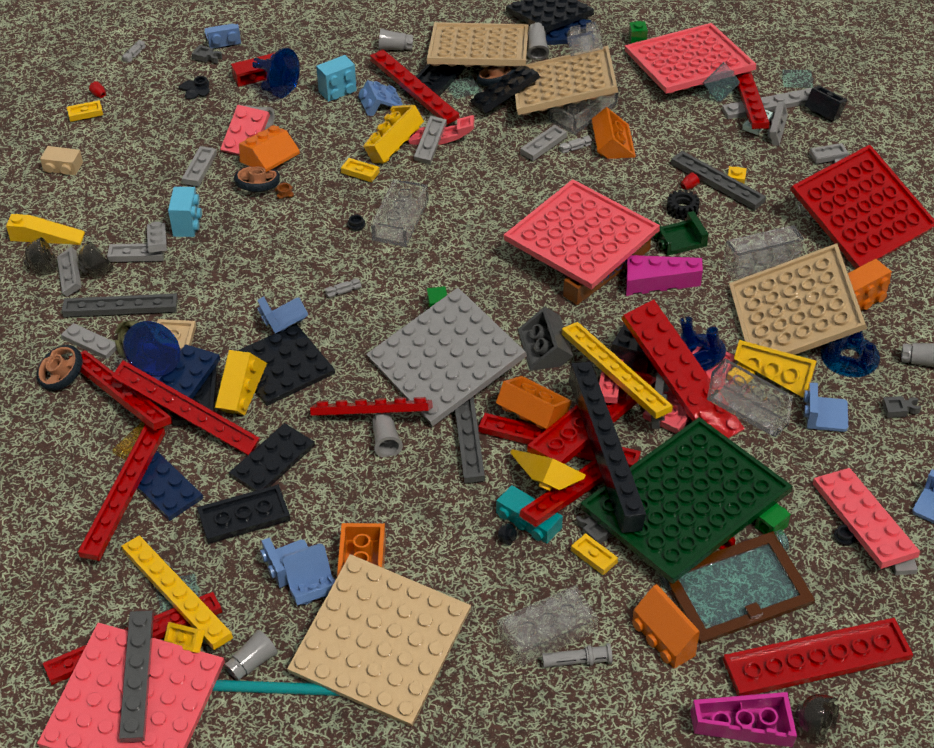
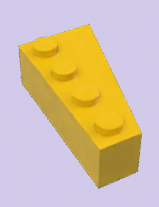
(392, 133)

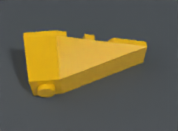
(28, 228)
(547, 470)

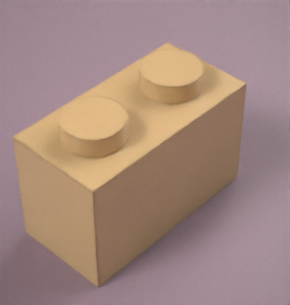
(61, 160)

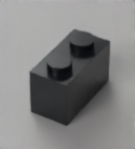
(825, 103)

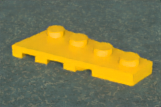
(781, 367)

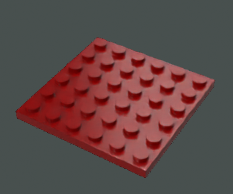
(863, 207)

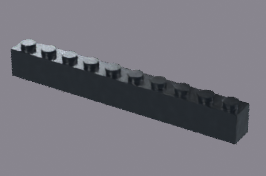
(607, 448)

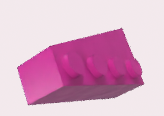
(661, 273)
(746, 718)

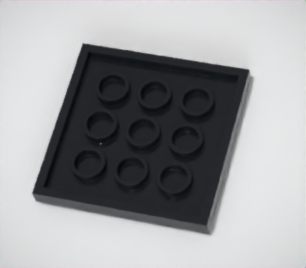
(550, 13)
(291, 364)

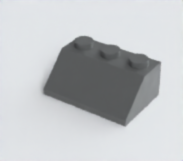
(544, 341)

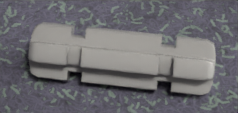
(133, 51)
(575, 144)
(342, 288)

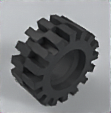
(680, 211)

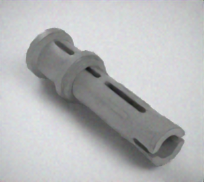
(588, 655)

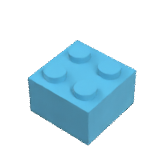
(336, 78)
(184, 211)

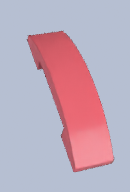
(450, 133)

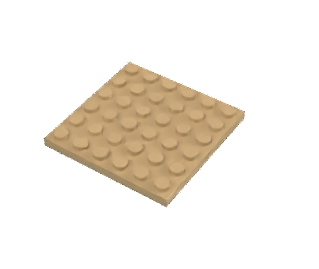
(478, 44)
(568, 81)
(799, 303)
(380, 640)

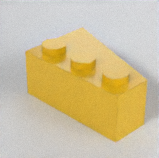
(239, 382)

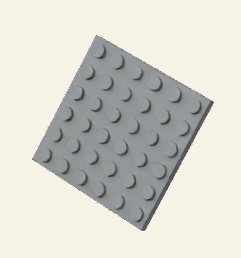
(446, 355)

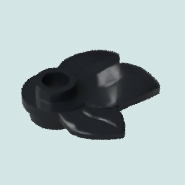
(195, 87)

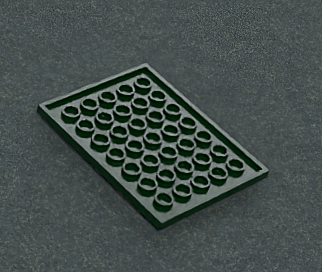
(695, 498)

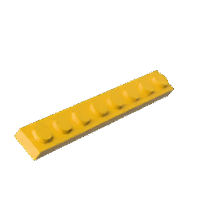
(617, 370)
(177, 592)

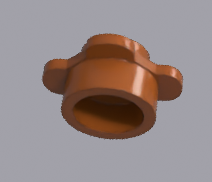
(284, 190)

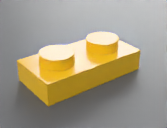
(84, 110)
(360, 170)
(594, 554)
(185, 636)

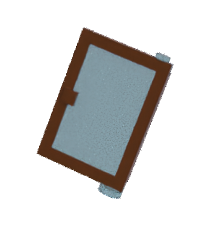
(741, 587)

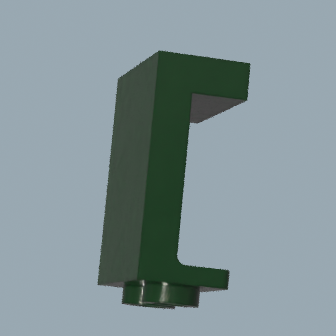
(682, 235)

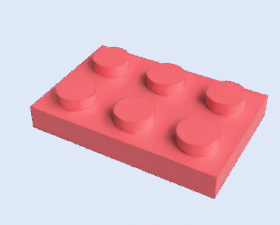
(244, 124)

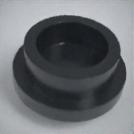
(356, 222)
(507, 534)
(844, 535)

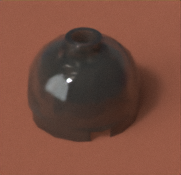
(39, 257)
(93, 261)
(816, 713)

